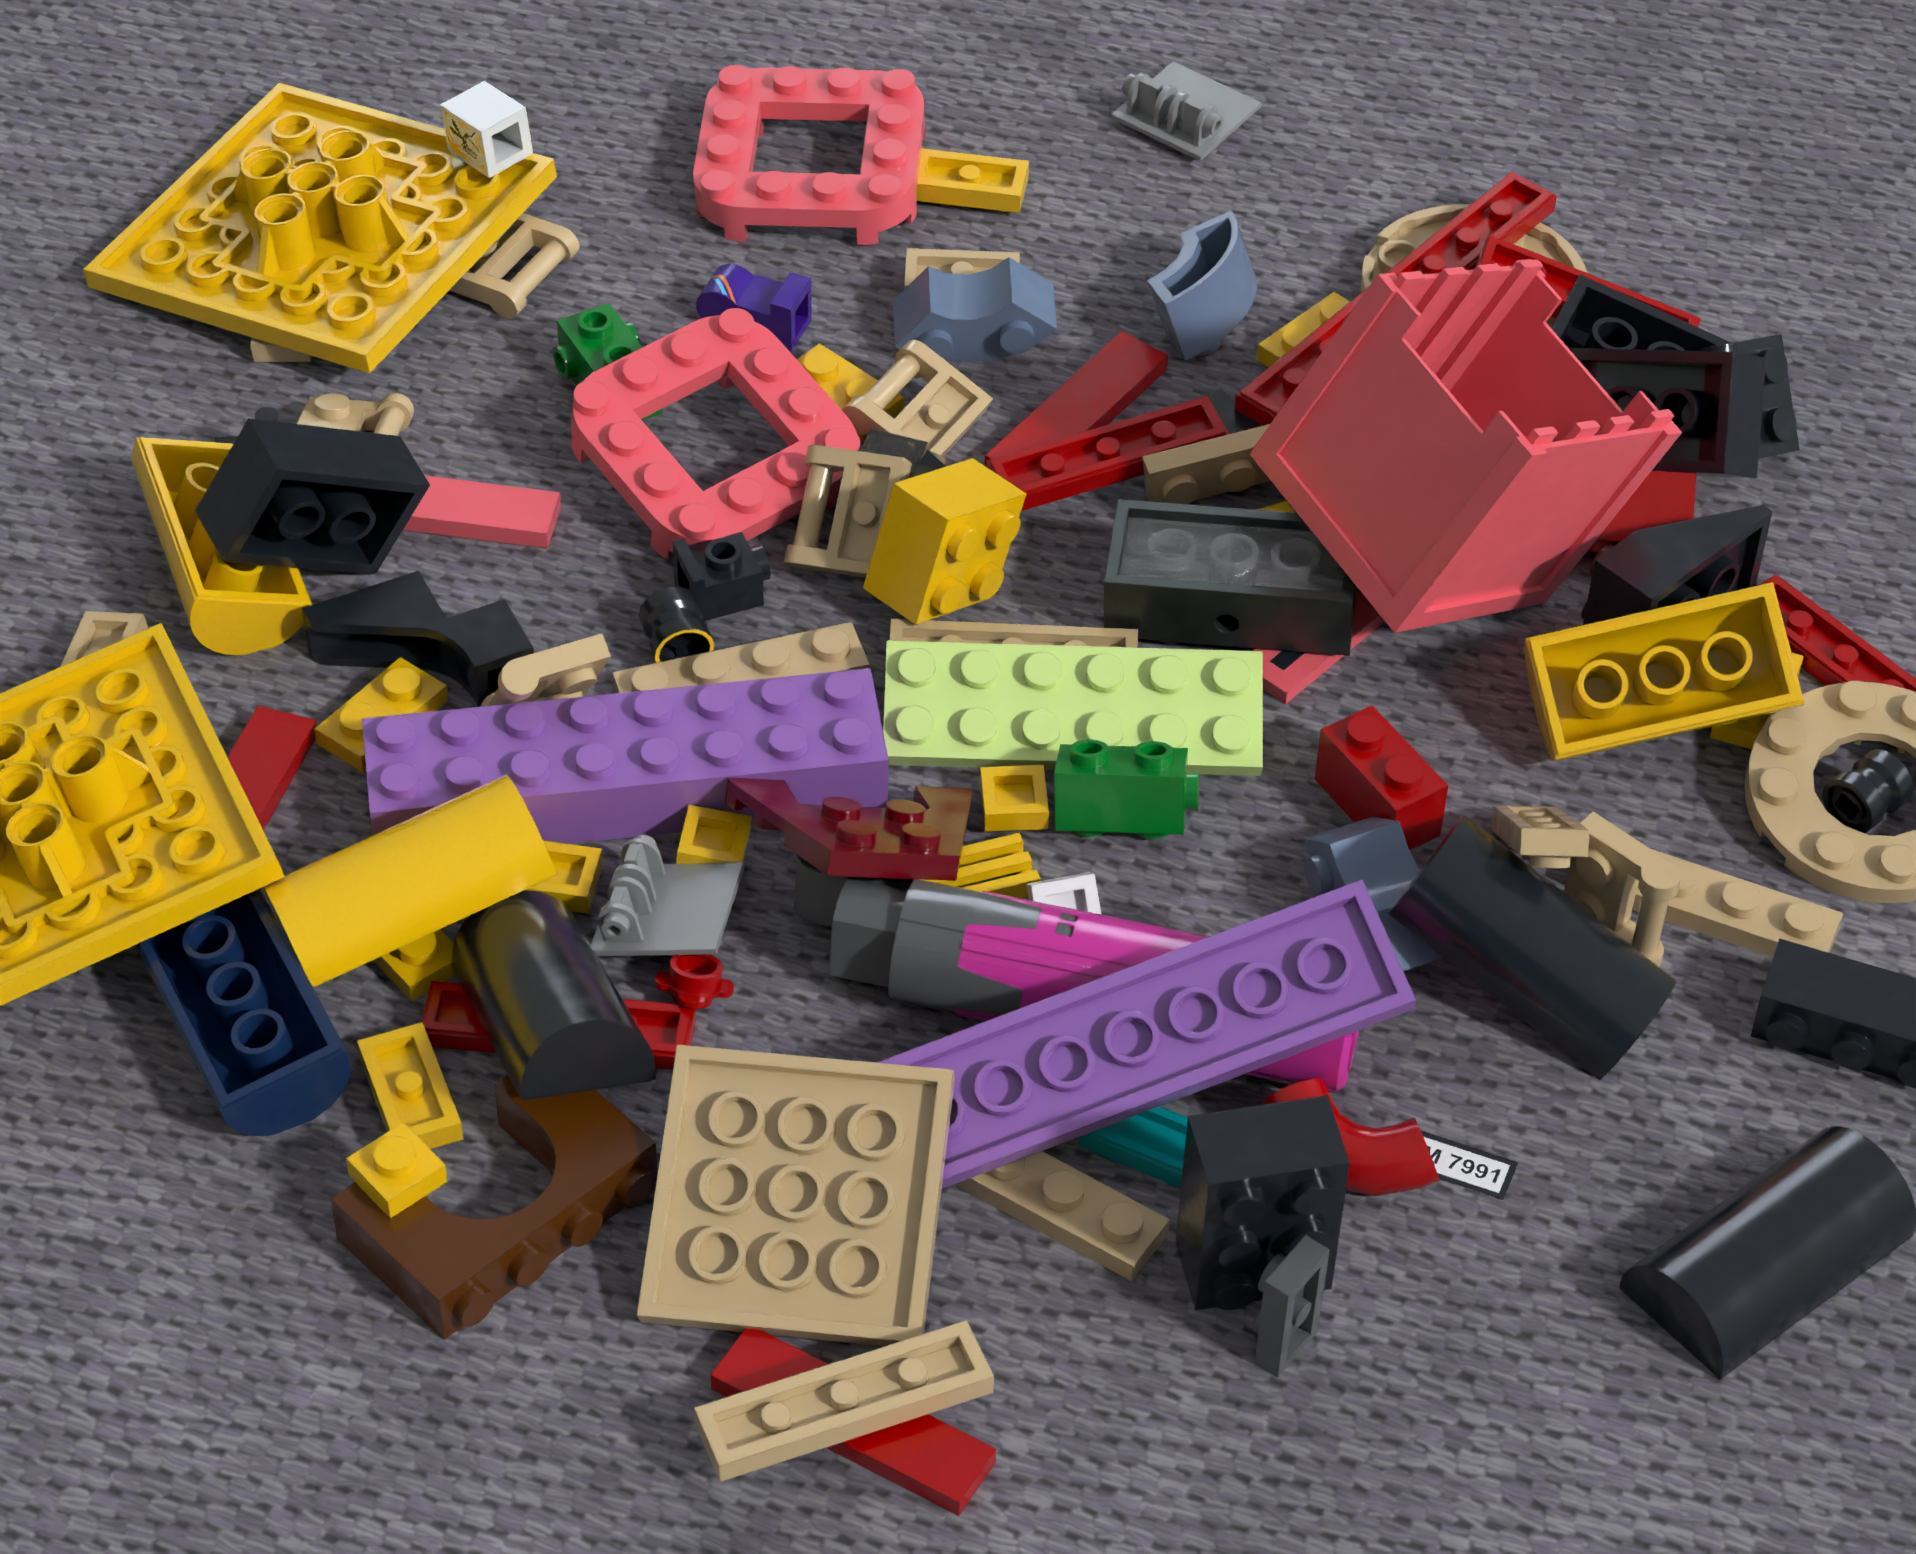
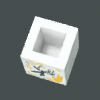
(486, 129)

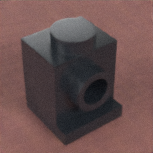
(722, 574)

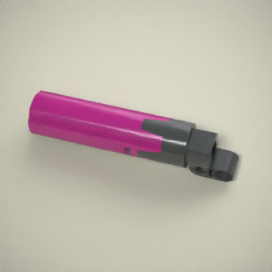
(997, 952)

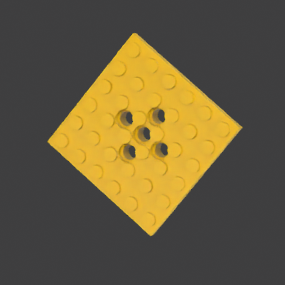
(317, 228)
(114, 813)

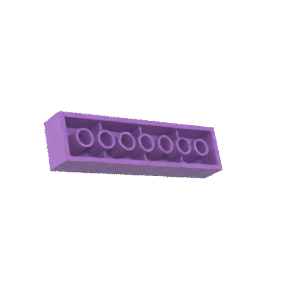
(637, 756)

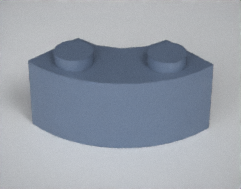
(1205, 287)
(976, 313)
(1379, 856)

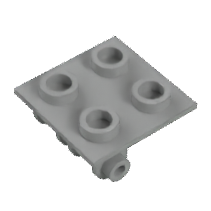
(1183, 109)
(664, 906)

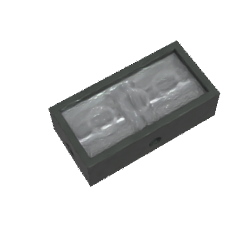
(1226, 579)

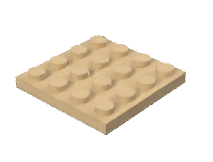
(797, 1196)

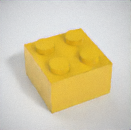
(944, 540)

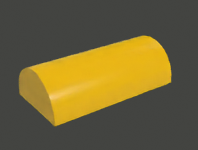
(227, 603)
(1661, 672)
(410, 880)

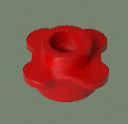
(694, 980)

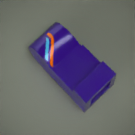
(774, 304)

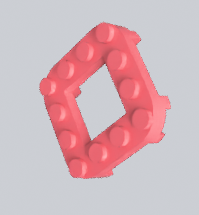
(869, 201)
(712, 349)

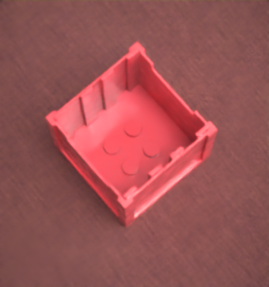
(1457, 446)

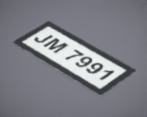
(1470, 1166)

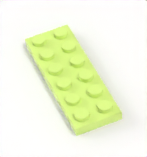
(1024, 700)

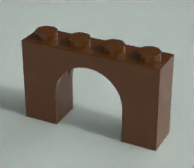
(460, 1266)

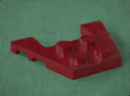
(851, 840)

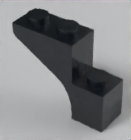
(406, 622)

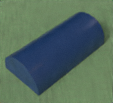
(249, 1016)

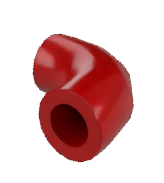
(1379, 1158)

